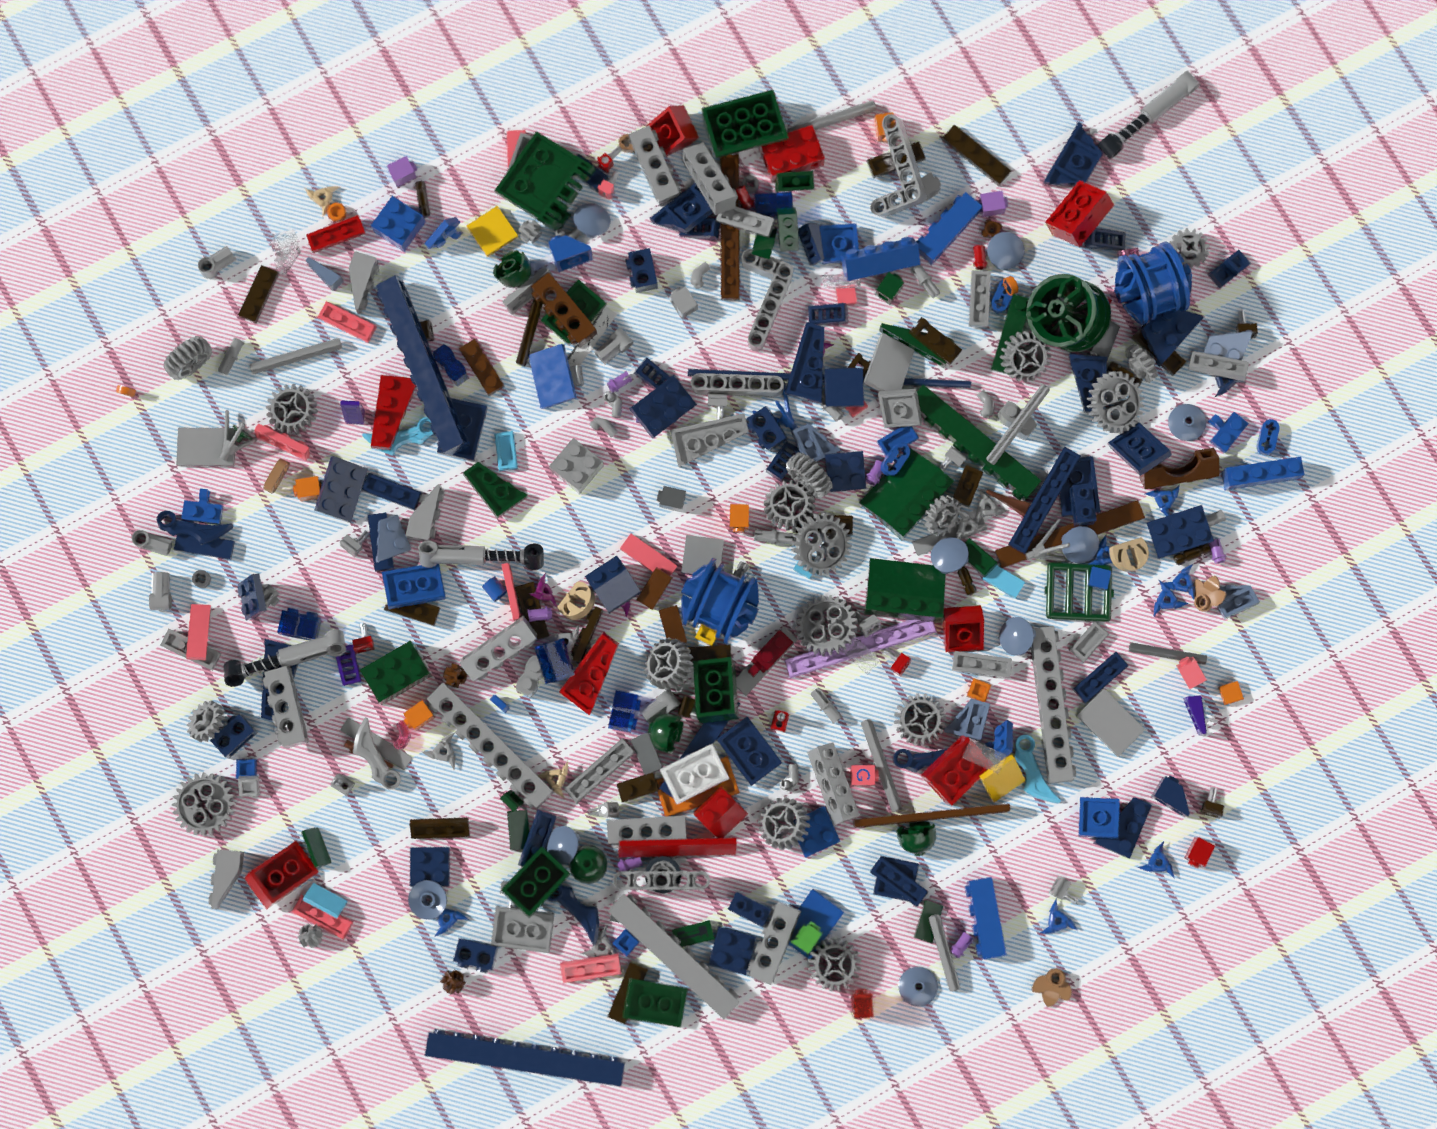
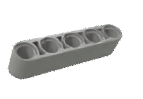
(729, 379)
(652, 876)

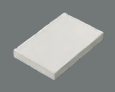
(694, 774)

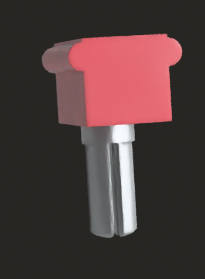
(607, 187)

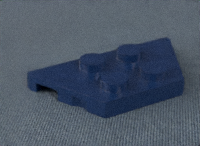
(1075, 160)
(683, 211)
(1168, 332)

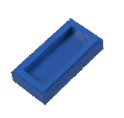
(901, 435)

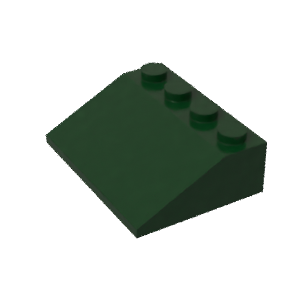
(744, 123)
(903, 498)
(905, 590)

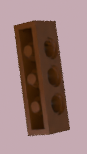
(548, 285)

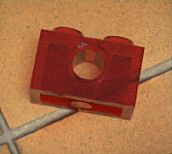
(861, 1004)

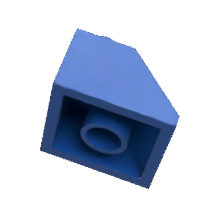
(569, 252)

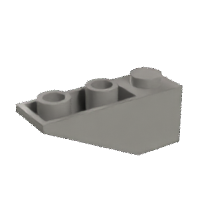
(361, 275)
(423, 519)
(227, 871)

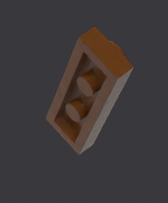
(481, 367)

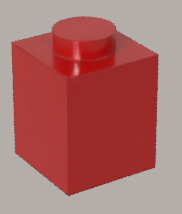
(1199, 852)

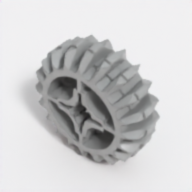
(187, 358)
(1021, 362)
(293, 402)
(809, 474)
(787, 489)
(668, 664)
(924, 728)
(777, 840)
(846, 952)

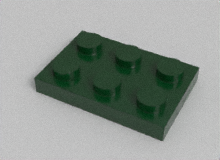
(586, 301)
(655, 1002)

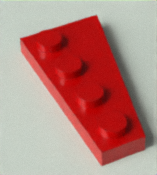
(391, 408)
(590, 674)

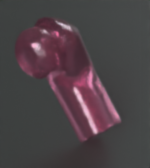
(404, 736)

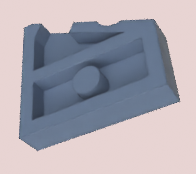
(1228, 345)
(1237, 600)
(970, 721)

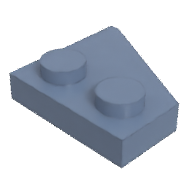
(813, 443)
(391, 539)

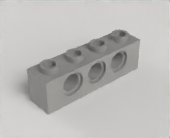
(709, 178)
(662, 193)
(518, 628)
(298, 734)
(833, 783)
(615, 828)
(791, 916)

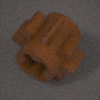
(455, 675)
(453, 982)

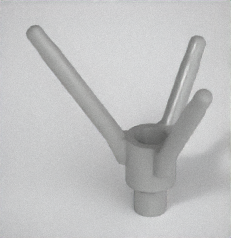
(229, 447)
(1041, 552)

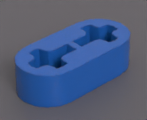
(1006, 299)
(1272, 438)
(898, 462)

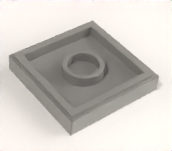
(900, 408)
(700, 551)

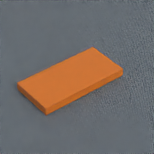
(671, 808)

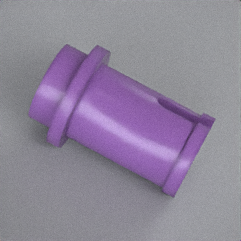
(618, 382)
(875, 473)
(1217, 551)
(540, 614)
(629, 864)
(961, 945)

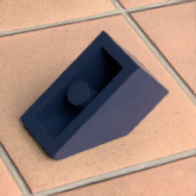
(1171, 795)

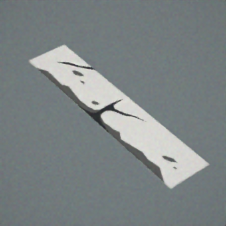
(601, 323)

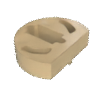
(1139, 552)
(582, 591)

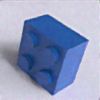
(398, 223)

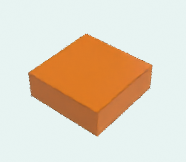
(978, 690)
(1230, 693)

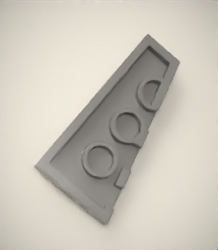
(704, 437)

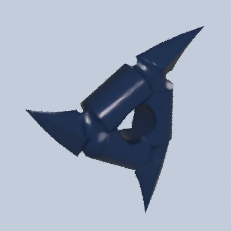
(1223, 388)

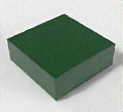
(512, 800)

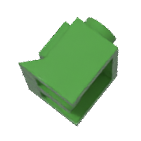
(807, 937)

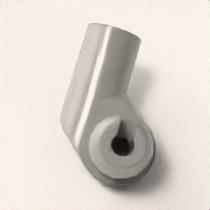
(615, 402)
(988, 404)
(605, 424)

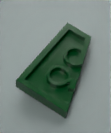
(494, 491)

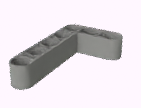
(903, 170)
(771, 297)

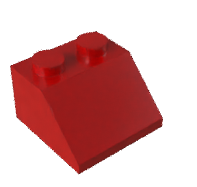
(674, 129)
(963, 628)
(720, 813)

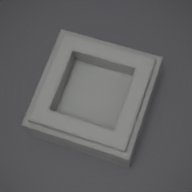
(248, 786)

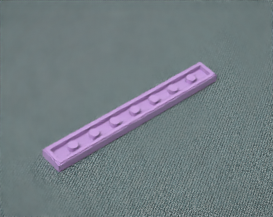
(877, 641)

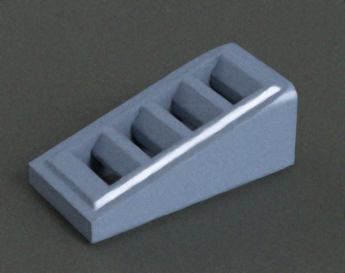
(328, 276)

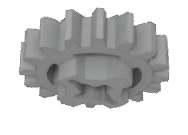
(1180, 242)
(1141, 363)
(942, 515)
(205, 721)

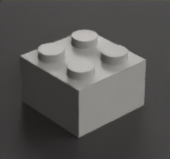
(576, 466)

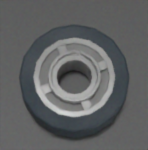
(663, 863)

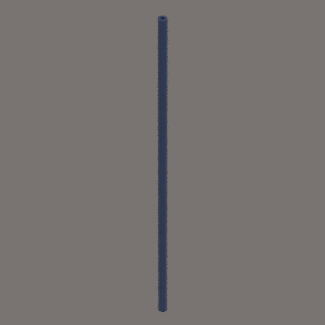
(785, 376)

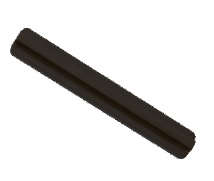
(529, 333)

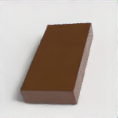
(654, 588)
(672, 623)

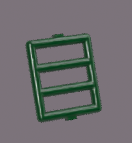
(1068, 614)

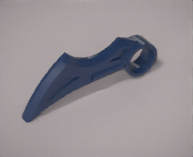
(201, 532)
(917, 760)
(585, 915)

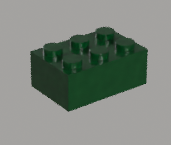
(395, 672)
(715, 690)
(535, 882)

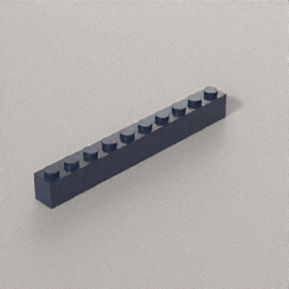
(422, 365)
(525, 1059)

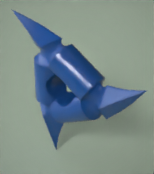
(1158, 498)
(1100, 560)
(1189, 584)
(1160, 600)
(1165, 863)
(1054, 912)
(444, 926)

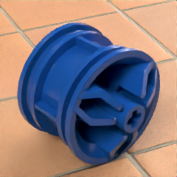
(1153, 283)
(720, 600)

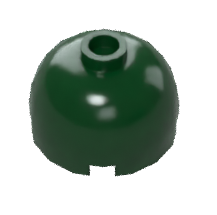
(513, 269)
(665, 732)
(917, 838)
(588, 864)

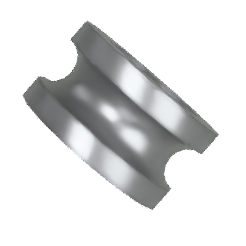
(750, 179)
(199, 584)

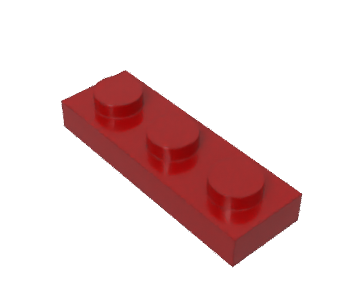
(335, 234)

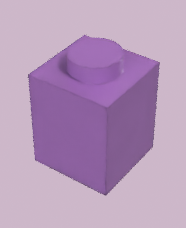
(402, 171)
(993, 203)

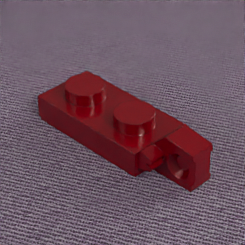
(770, 653)

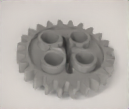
(1121, 418)
(805, 548)
(809, 628)
(188, 813)

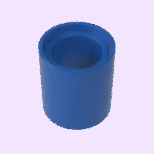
(494, 589)

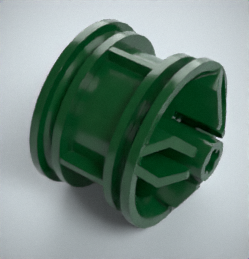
(1046, 307)

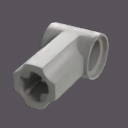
(218, 261)
(617, 343)
(153, 543)
(160, 597)
(664, 704)

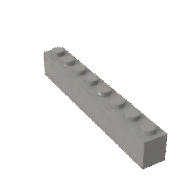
(677, 959)

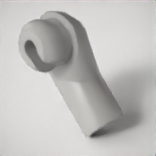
(575, 233)
(696, 276)
(792, 779)

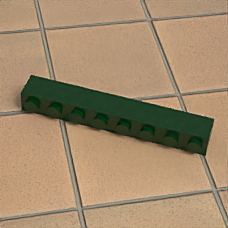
(975, 444)

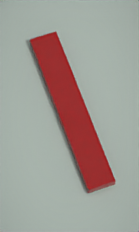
(677, 847)

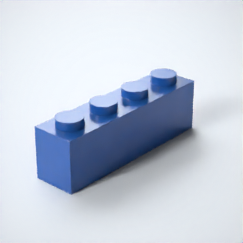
(949, 227)
(880, 258)
(1262, 473)
(986, 918)

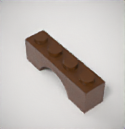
(1201, 466)

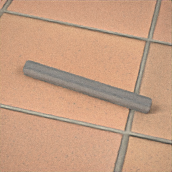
(837, 117)
(295, 356)
(1018, 423)
(881, 765)

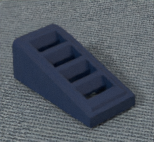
(713, 235)
(1093, 240)
(811, 242)
(828, 307)
(652, 366)
(773, 472)

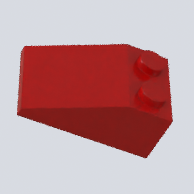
(280, 875)

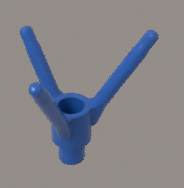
(786, 417)

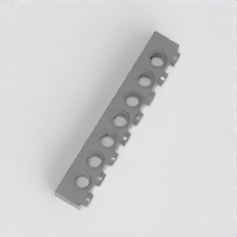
(443, 695)
(1051, 753)

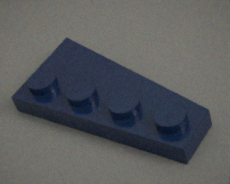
(807, 370)
(271, 649)

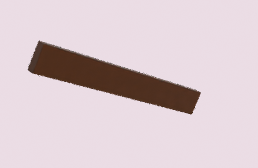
(730, 237)
(1105, 522)
(934, 815)

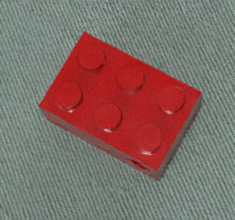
(796, 154)
(1079, 213)
(951, 774)

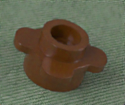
(991, 224)

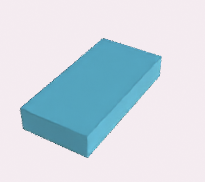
(506, 451)
(1004, 581)
(325, 900)

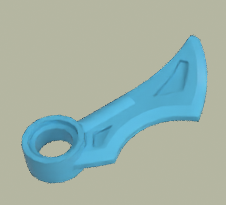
(406, 436)
(1035, 782)

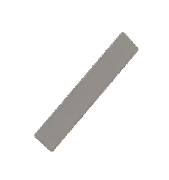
(927, 543)
(386, 749)

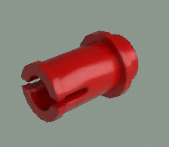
(744, 197)
(980, 257)

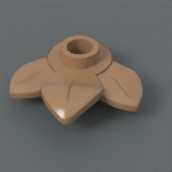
(1208, 591)
(1052, 990)

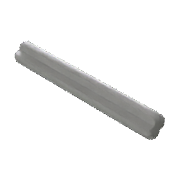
(944, 952)

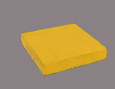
(492, 231)
(1008, 779)

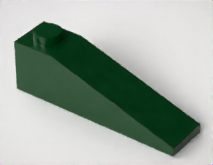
(1013, 323)
(903, 336)

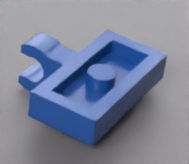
(444, 230)
(1227, 431)
(202, 510)
(1003, 738)

